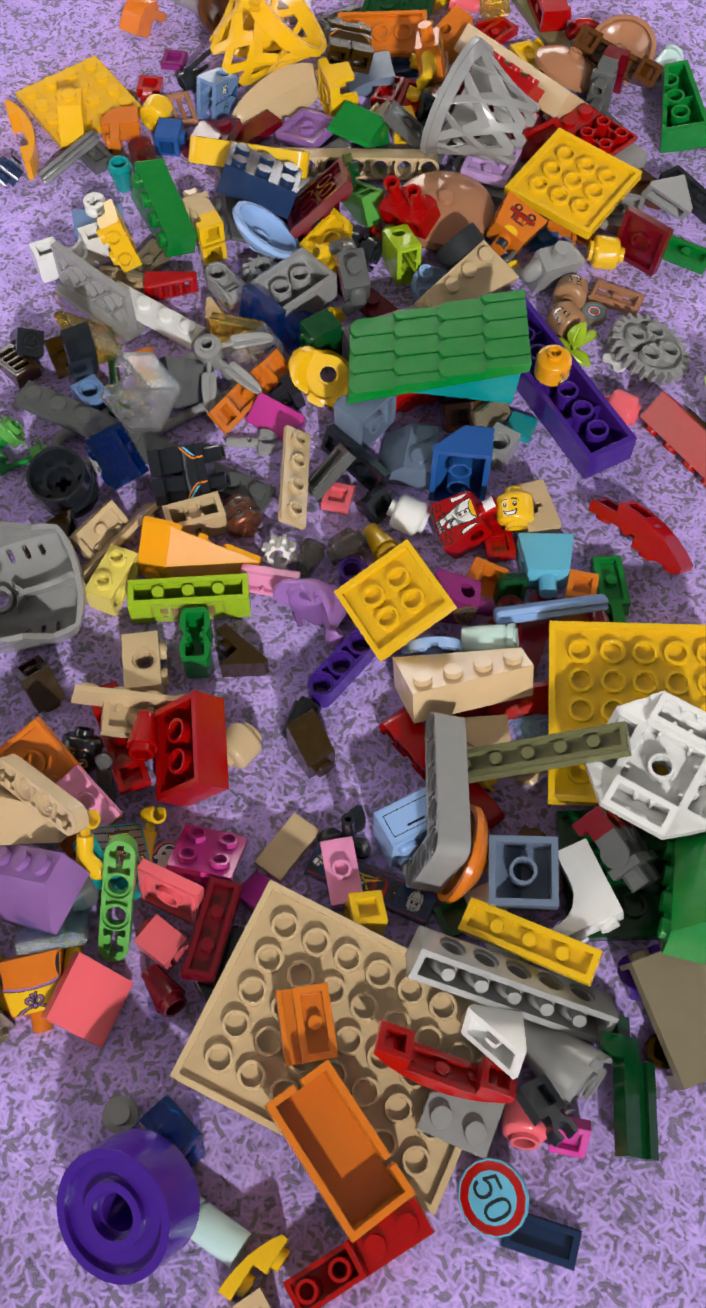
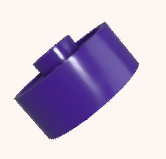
(127, 1206)

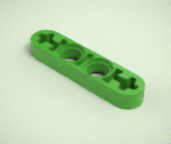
(119, 898)

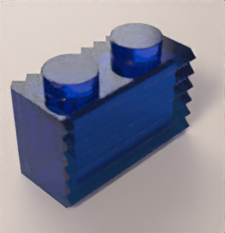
(116, 456)

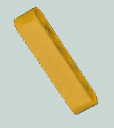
(215, 152)

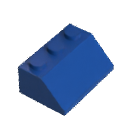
(462, 463)

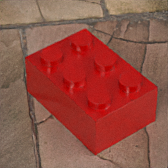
(191, 749)

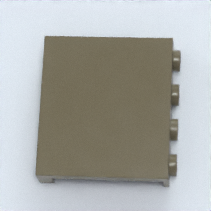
(676, 1005)

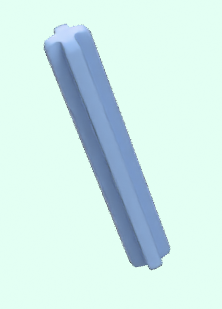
(550, 609)

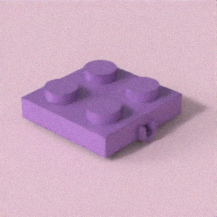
(305, 129)

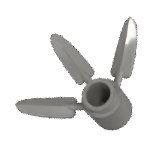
(210, 353)

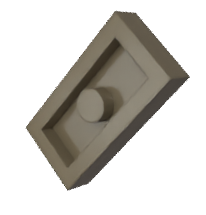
(151, 258)

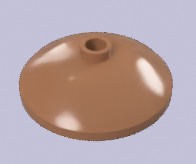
(630, 34)
(565, 66)

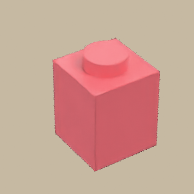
(161, 942)

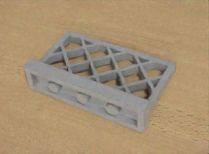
(95, 294)

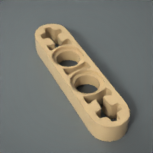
(43, 795)

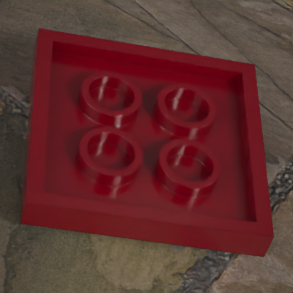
(319, 198)

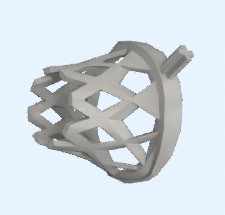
(471, 117)

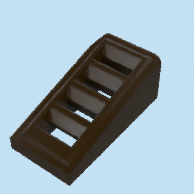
(30, 369)

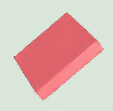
(170, 891)
(87, 999)

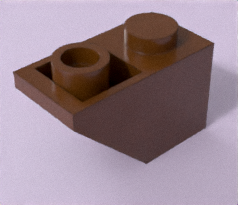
(456, 413)

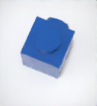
(170, 137)

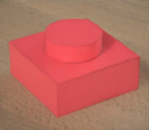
(338, 498)

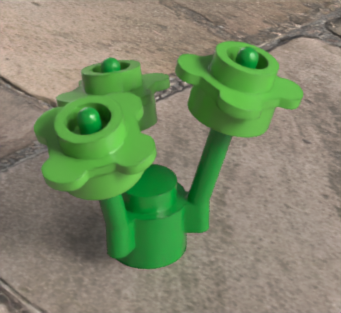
(12, 433)

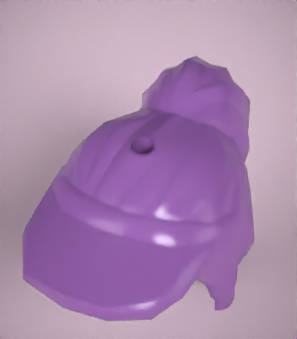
(313, 602)

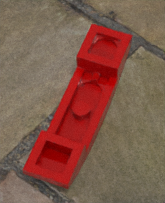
(128, 772)
(442, 1070)

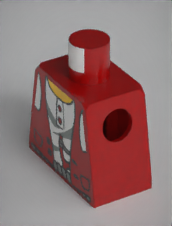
(462, 522)

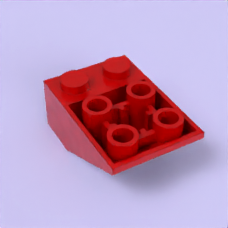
(597, 129)

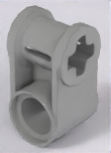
(224, 284)

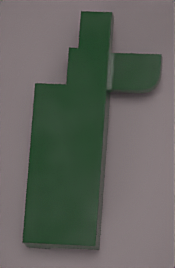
(632, 1095)

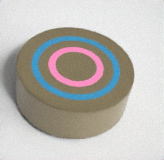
(594, 313)

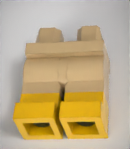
(207, 226)

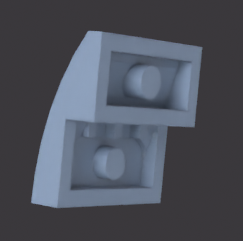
(380, 74)

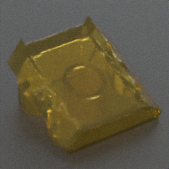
(105, 343)

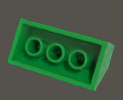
(684, 898)

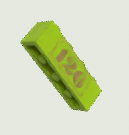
(166, 597)

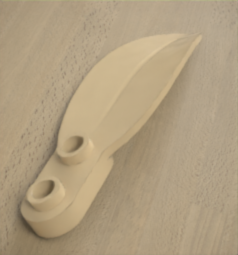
(281, 92)

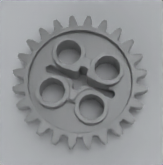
(648, 349)

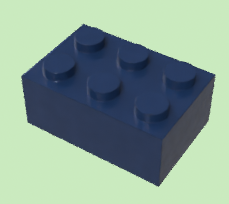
(260, 179)

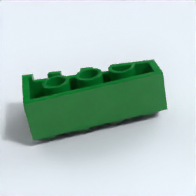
(681, 110)
(162, 207)

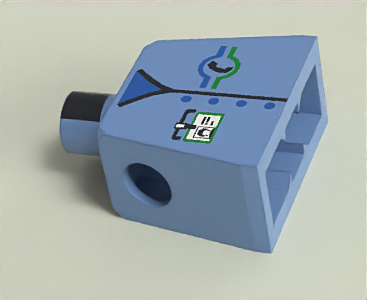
(217, 93)

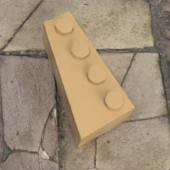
(476, 274)
(461, 680)

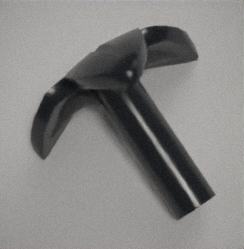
(351, 823)

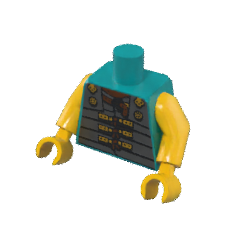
(92, 842)

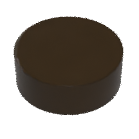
(654, 1053)

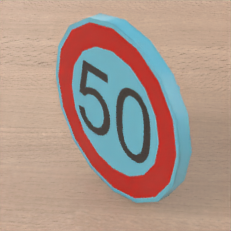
(493, 1197)

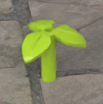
(578, 337)

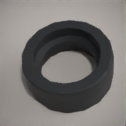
(459, 246)

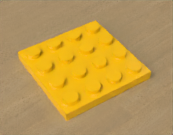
(99, 89)
(573, 183)

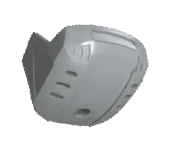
(39, 588)

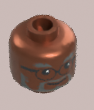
(242, 516)

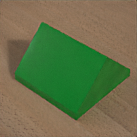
(360, 126)

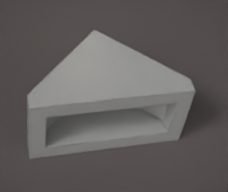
(670, 195)

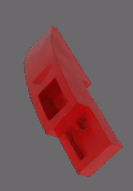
(650, 533)
(357, 1260)

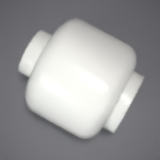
(408, 515)

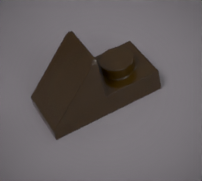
(57, 355)
(241, 656)

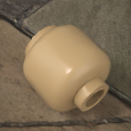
(242, 744)

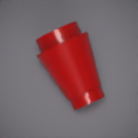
(143, 737)

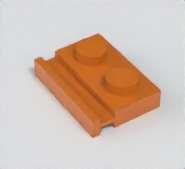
(306, 1024)

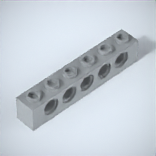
(509, 985)

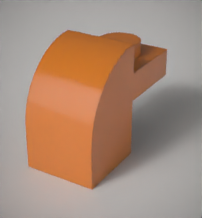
(139, 16)
(118, 126)

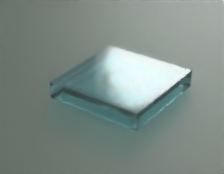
(72, 933)

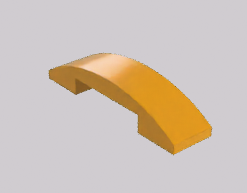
(21, 123)

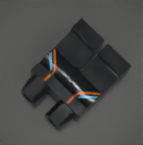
(197, 471)

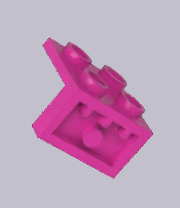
(205, 854)

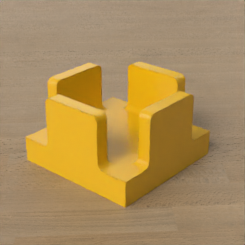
(330, 80)

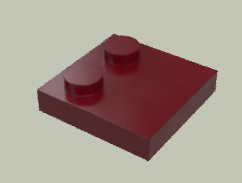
(220, 129)
(643, 240)

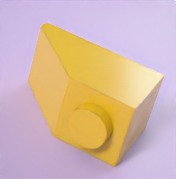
(71, 115)

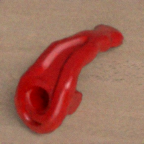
(575, 26)

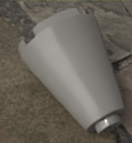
(566, 1060)

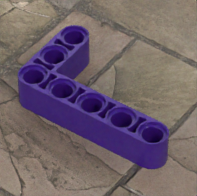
(344, 655)

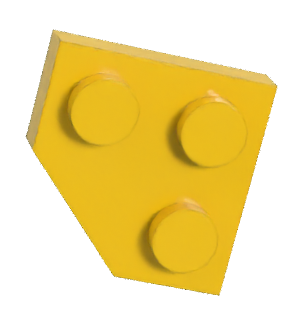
(329, 229)

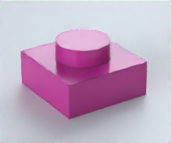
(578, 1143)

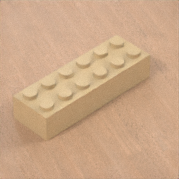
(556, 98)

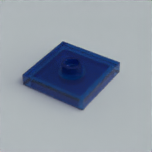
(260, 307)

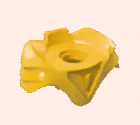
(305, 371)

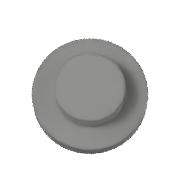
(120, 1114)

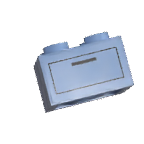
(401, 827)

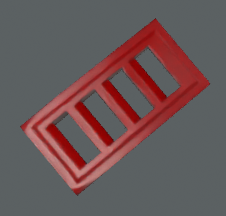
(161, 285)

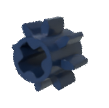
(9, 170)

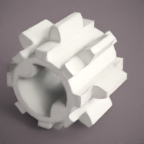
(283, 544)

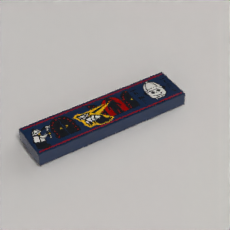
(403, 901)

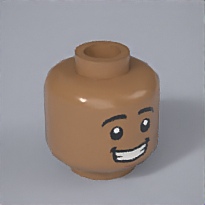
(571, 288)
(563, 317)

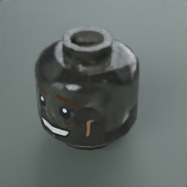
(347, 544)

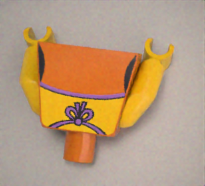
(429, 59)
(30, 982)

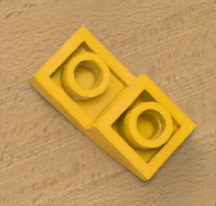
(266, 1257)

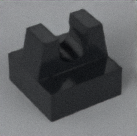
(288, 393)
(375, 504)

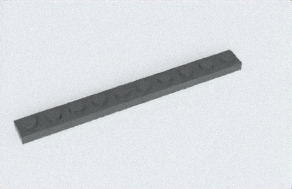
(89, 421)

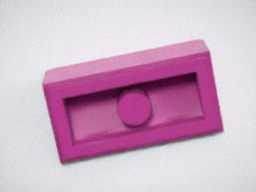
(273, 415)

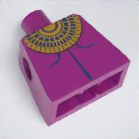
(465, 595)

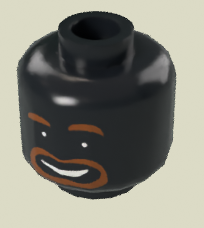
(83, 746)

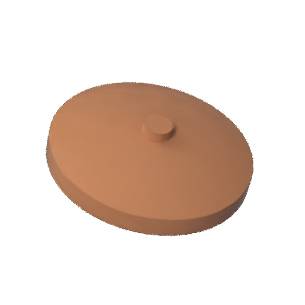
(459, 203)

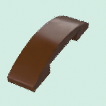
(639, 71)

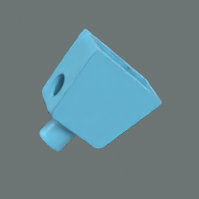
(545, 560)

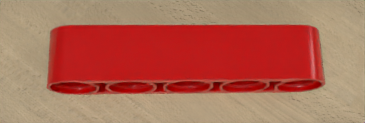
(410, 742)

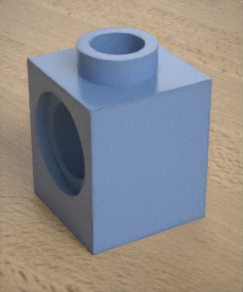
(88, 392)

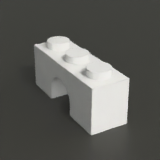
(87, 247)

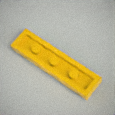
(531, 941)

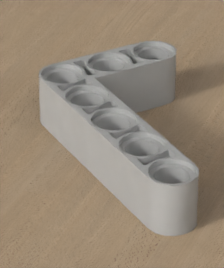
(447, 806)

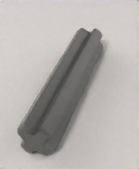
(69, 157)

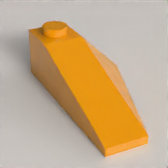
(174, 553)

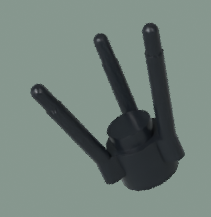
(188, 78)

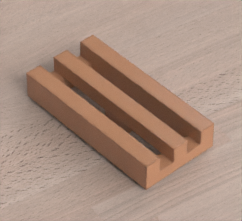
(177, 96)
(615, 300)

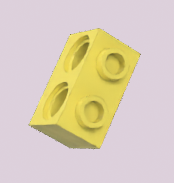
(108, 584)

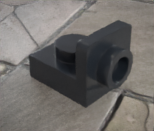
(28, 342)

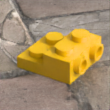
(115, 233)

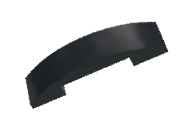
(80, 352)

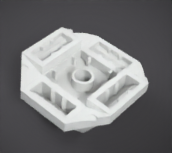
(665, 734)

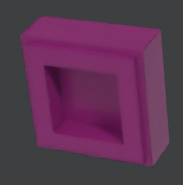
(174, 60)

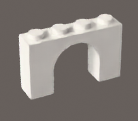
(594, 901)

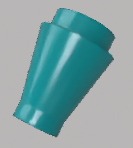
(120, 172)

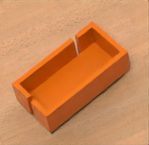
(339, 1150)

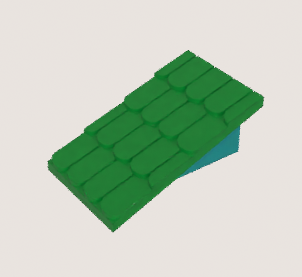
(444, 350)

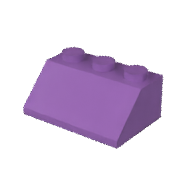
(38, 887)

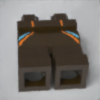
(350, 44)

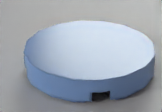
(432, 645)

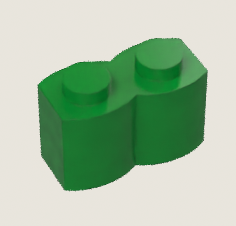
(196, 642)

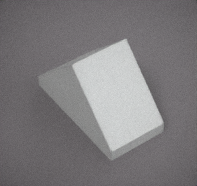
(498, 1035)

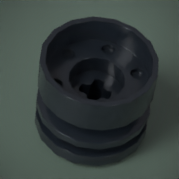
(62, 481)

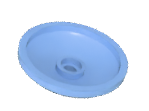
(264, 230)

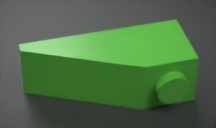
(364, 204)

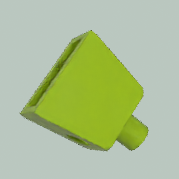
(401, 245)

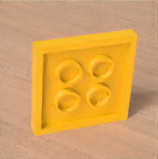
(394, 600)

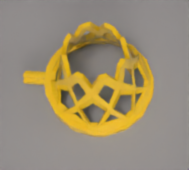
(268, 35)

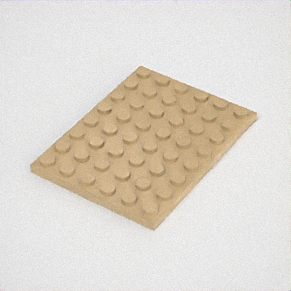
(298, 943)

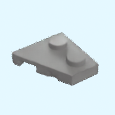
(460, 1122)

